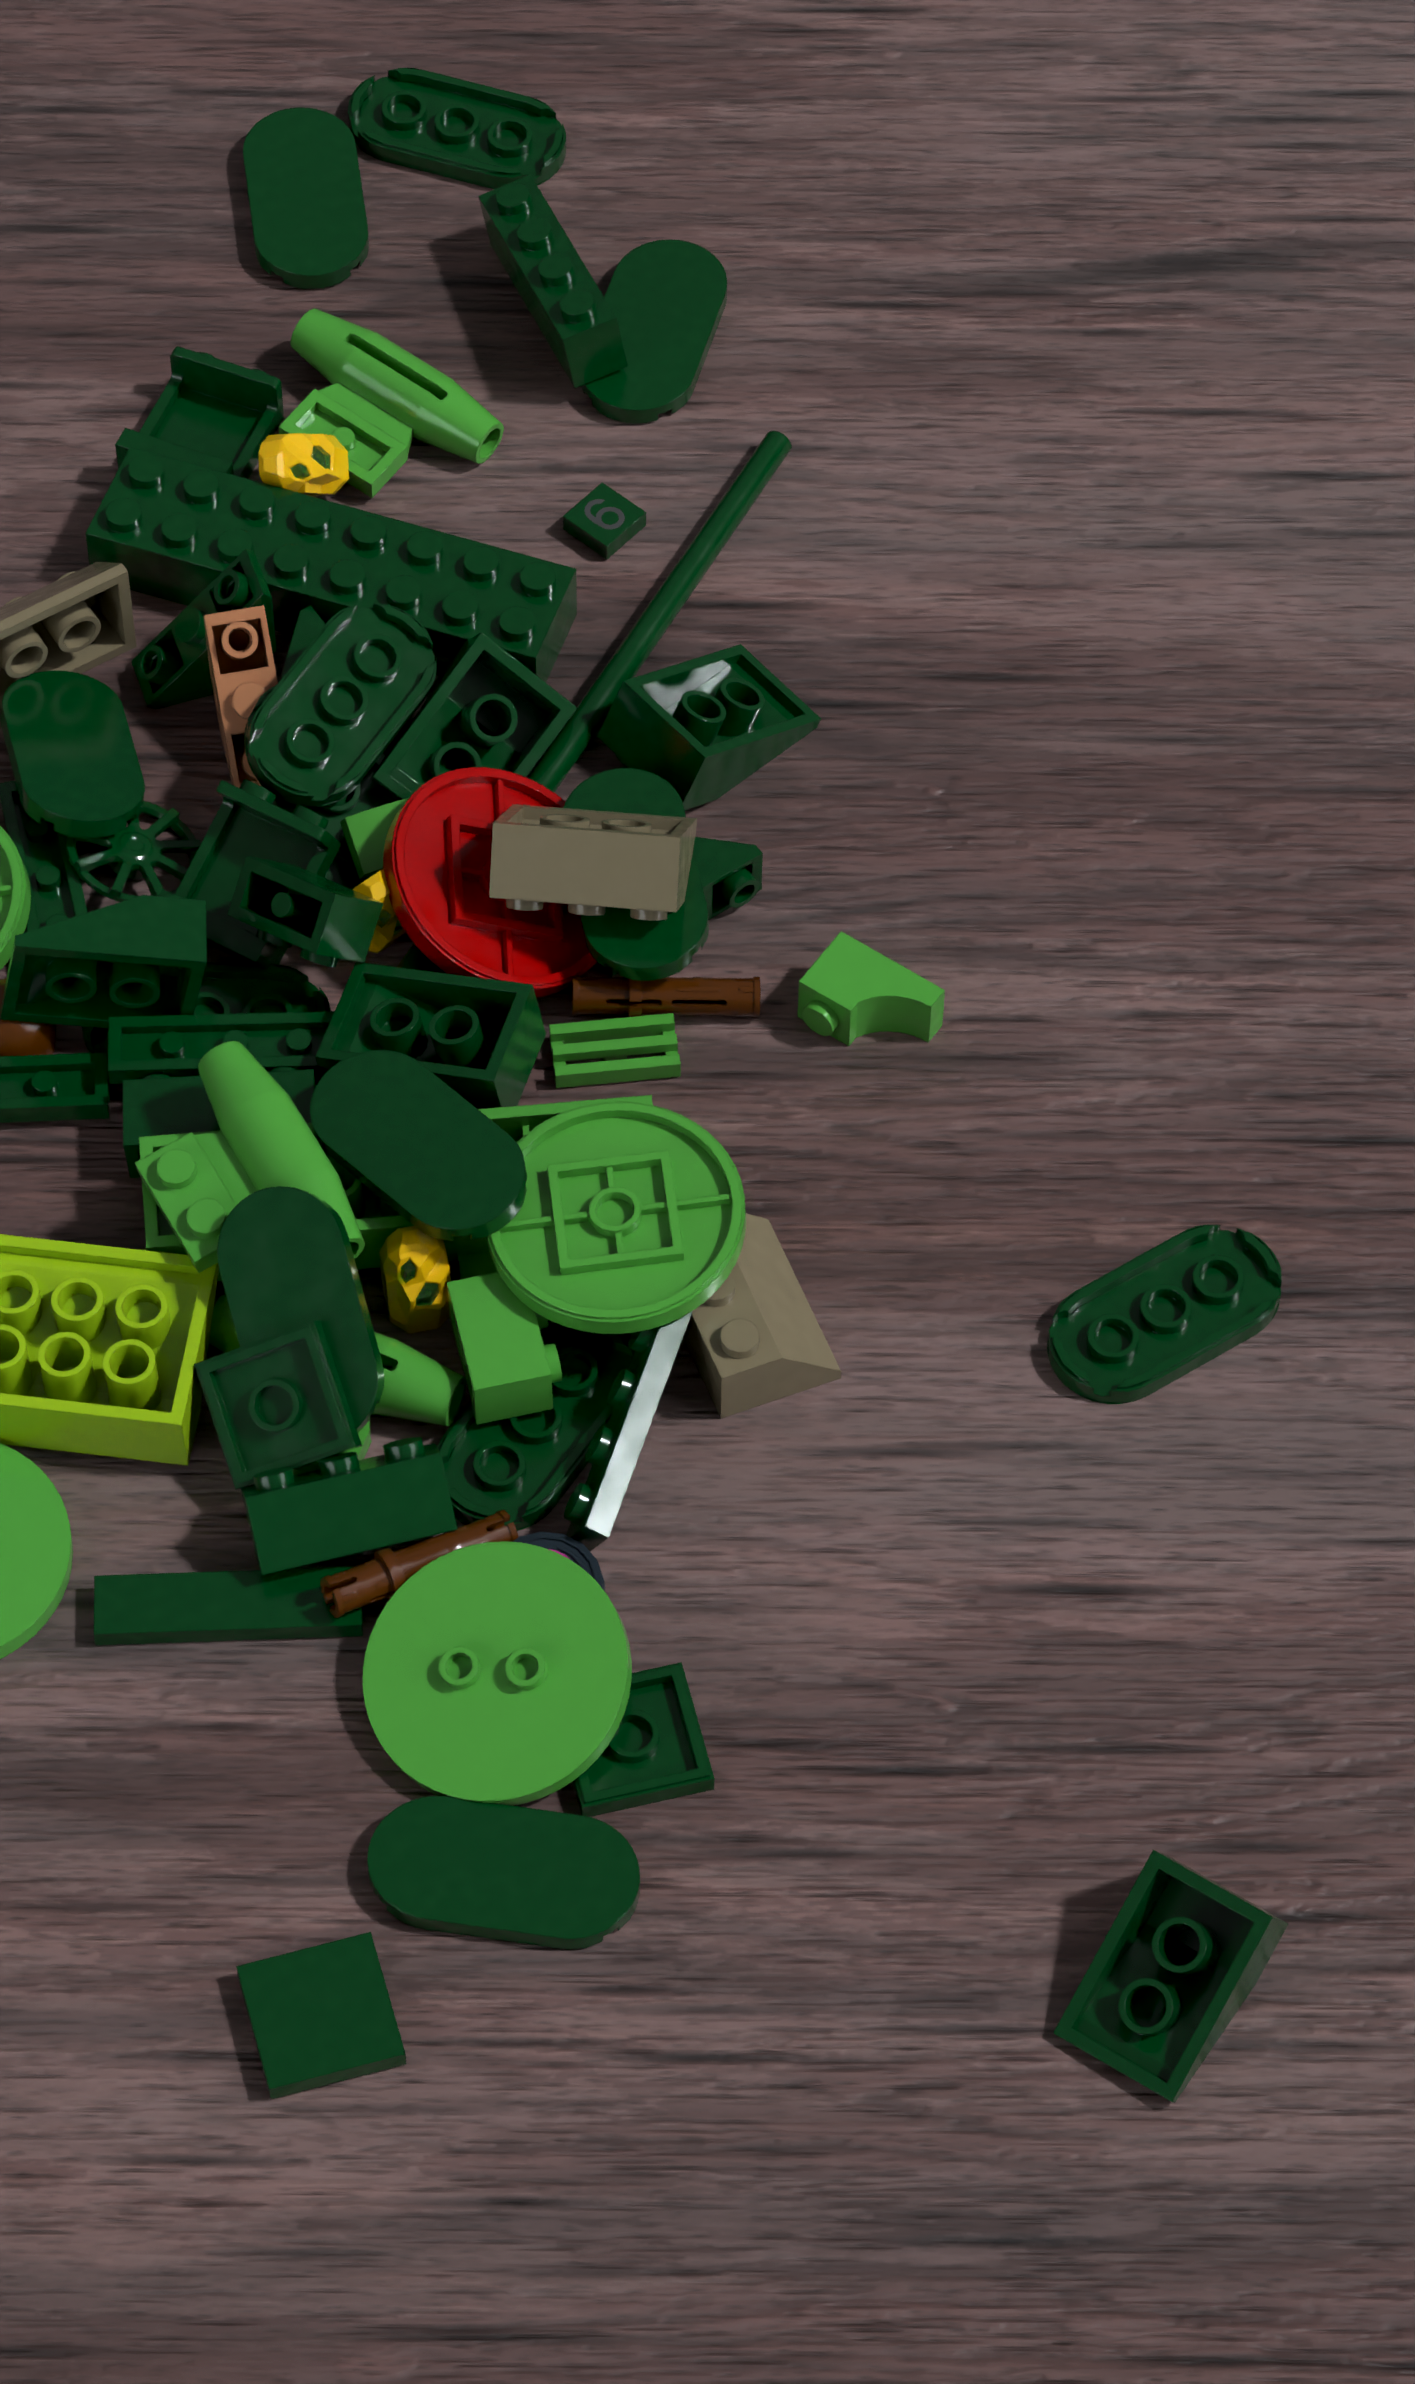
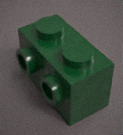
(304, 911)

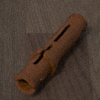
(666, 995)
(391, 1569)

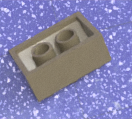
(67, 624)
(591, 860)
(758, 1330)

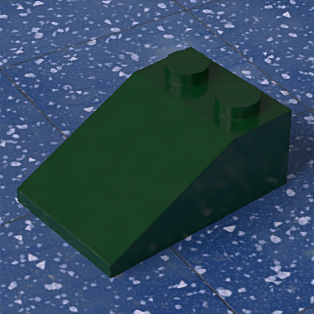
(476, 715)
(705, 723)
(109, 963)
(462, 1028)
(1169, 1976)

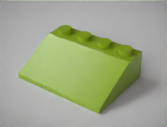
(102, 1348)

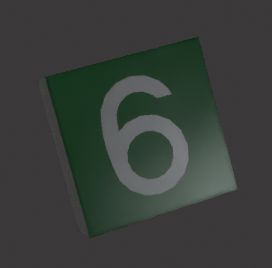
(604, 520)

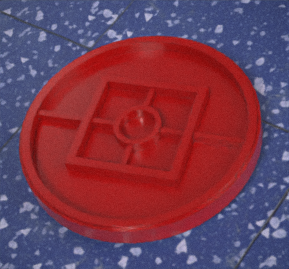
(441, 885)

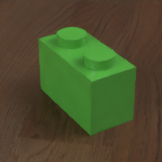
(501, 1349)

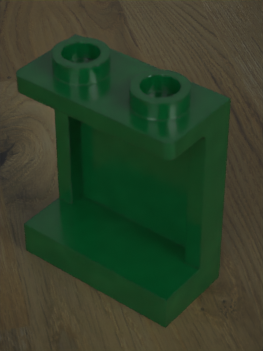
(210, 415)
(255, 828)

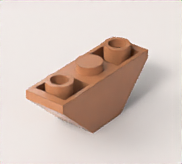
(240, 674)

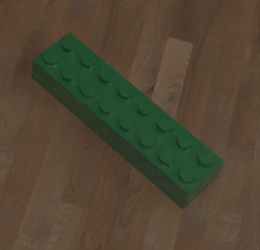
(187, 523)

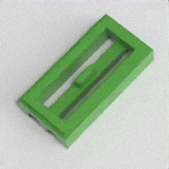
(612, 1042)

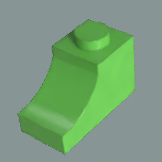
(864, 992)

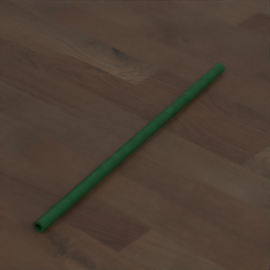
(651, 625)

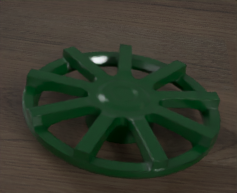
(136, 853)

